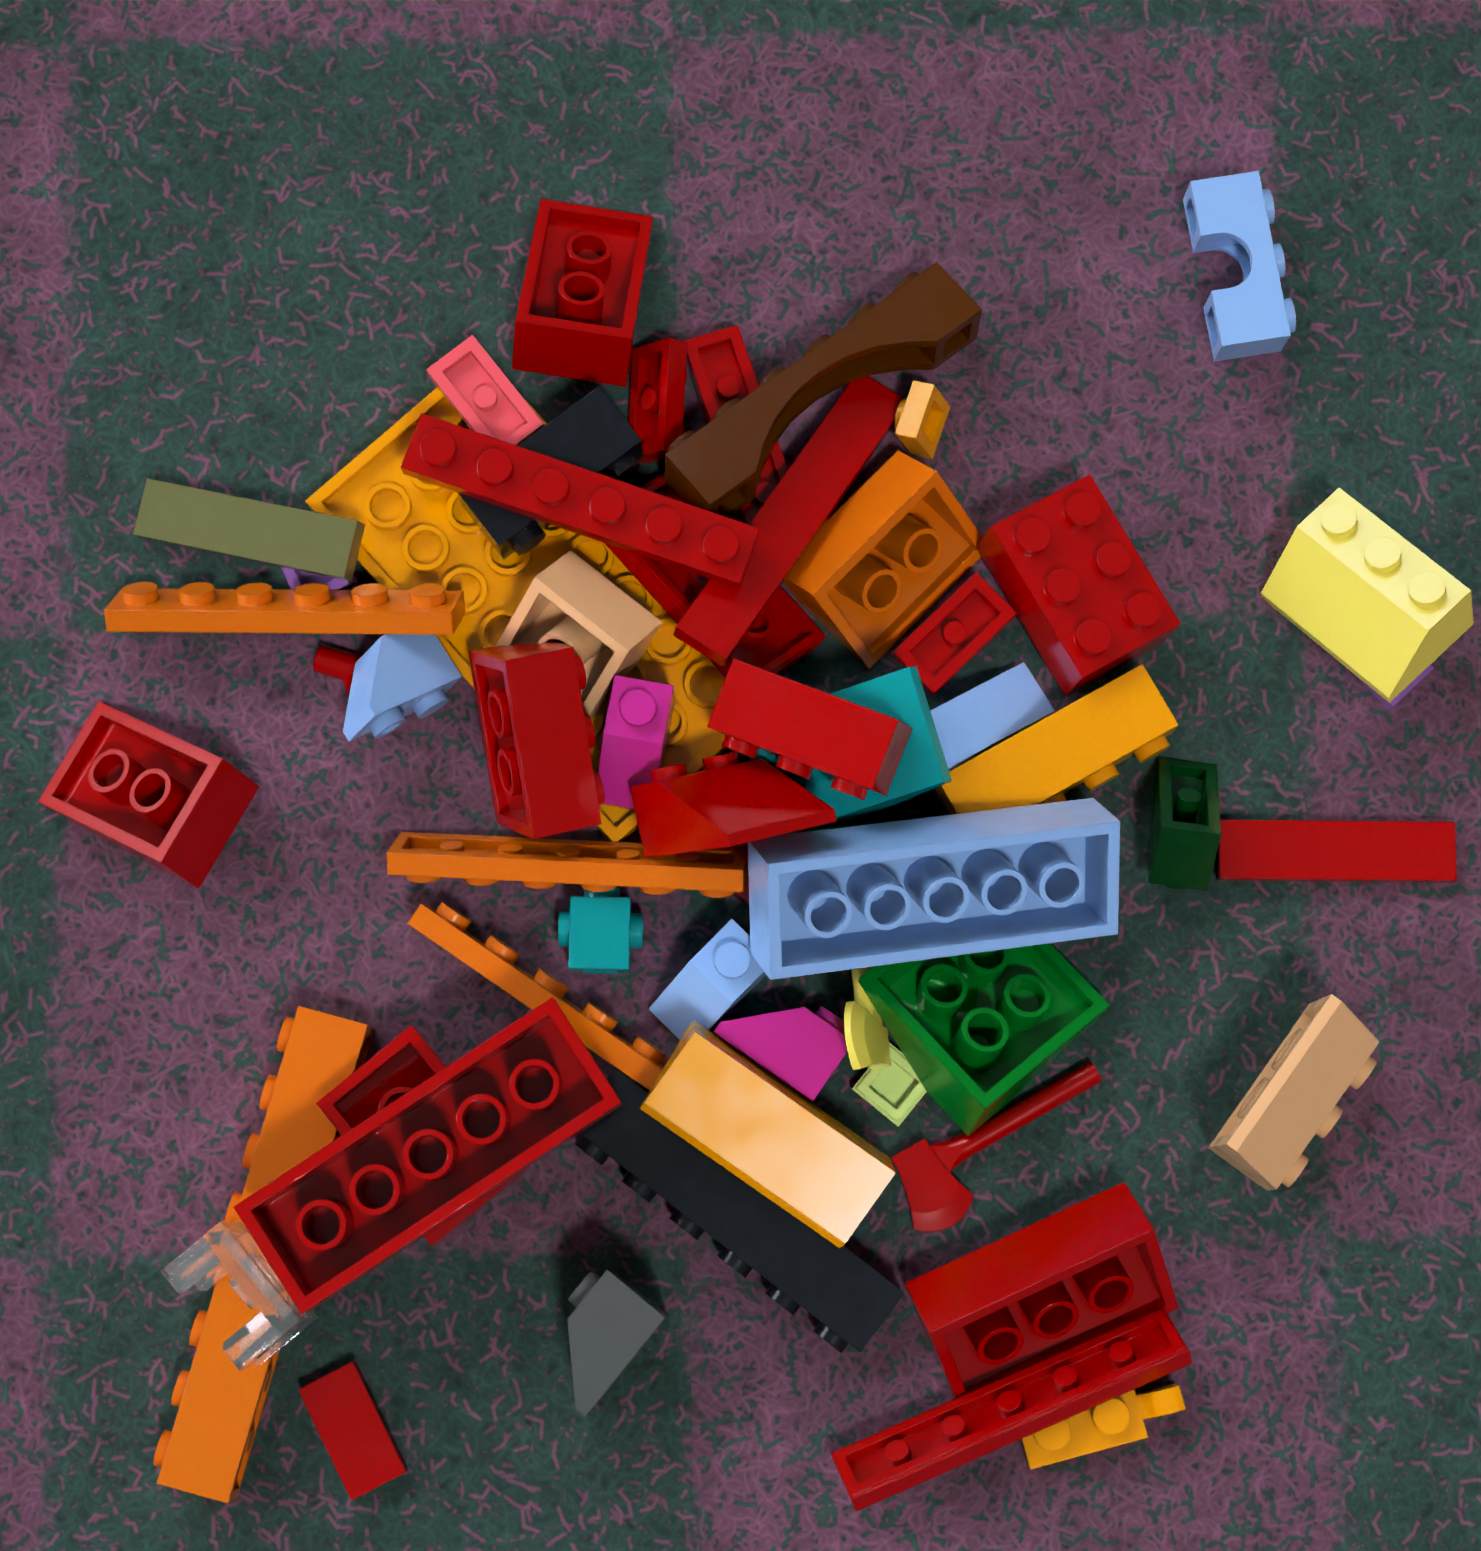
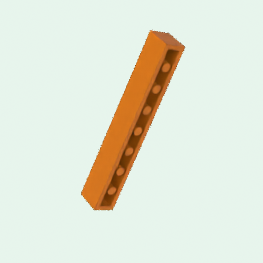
(216, 1400)

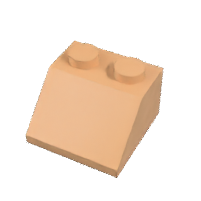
(586, 611)

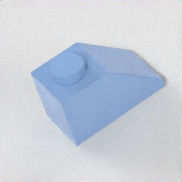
(710, 982)

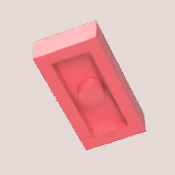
(483, 394)

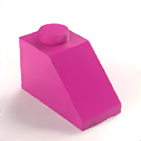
(634, 736)
(790, 1045)

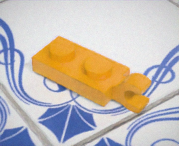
(1102, 1426)

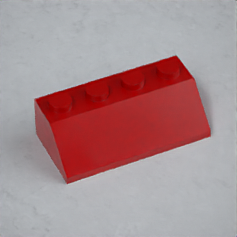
(1042, 1290)

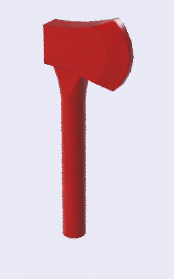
(925, 1170)

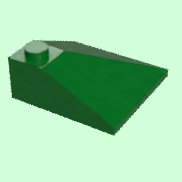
(982, 1022)

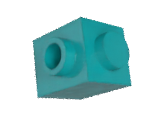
(600, 932)

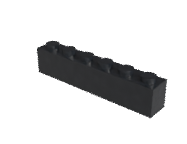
(755, 1232)

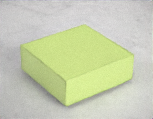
(891, 1089)

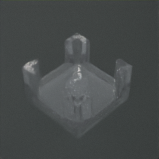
(233, 1251)

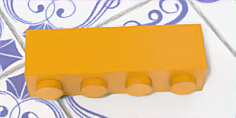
(1066, 749)

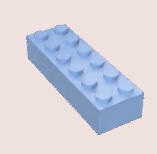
(933, 887)

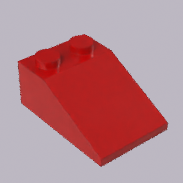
(581, 293)
(150, 793)
(722, 806)
(382, 1080)

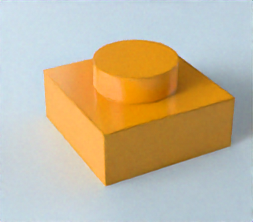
(921, 419)

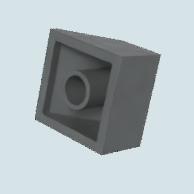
(606, 1333)

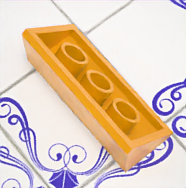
(768, 1135)

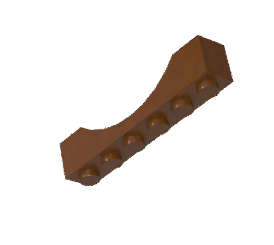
(911, 329)

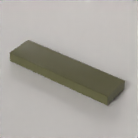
(249, 529)

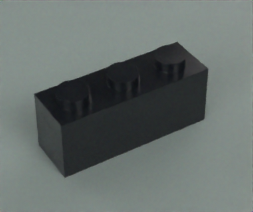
(585, 435)

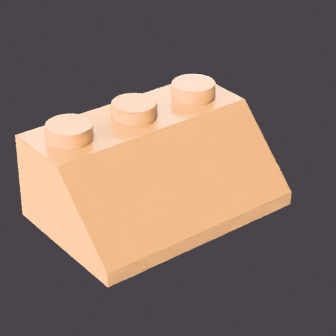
(1297, 1094)

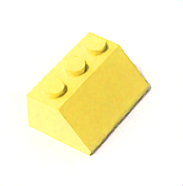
(1367, 595)

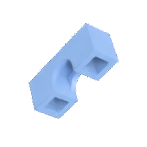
(1235, 218)

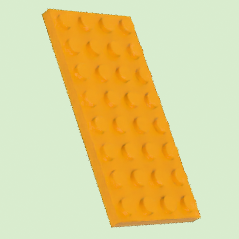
(426, 537)

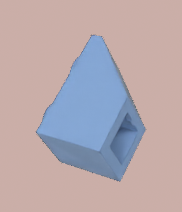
(395, 680)

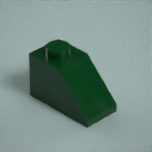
(1184, 824)

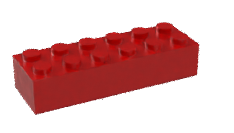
(427, 1156)

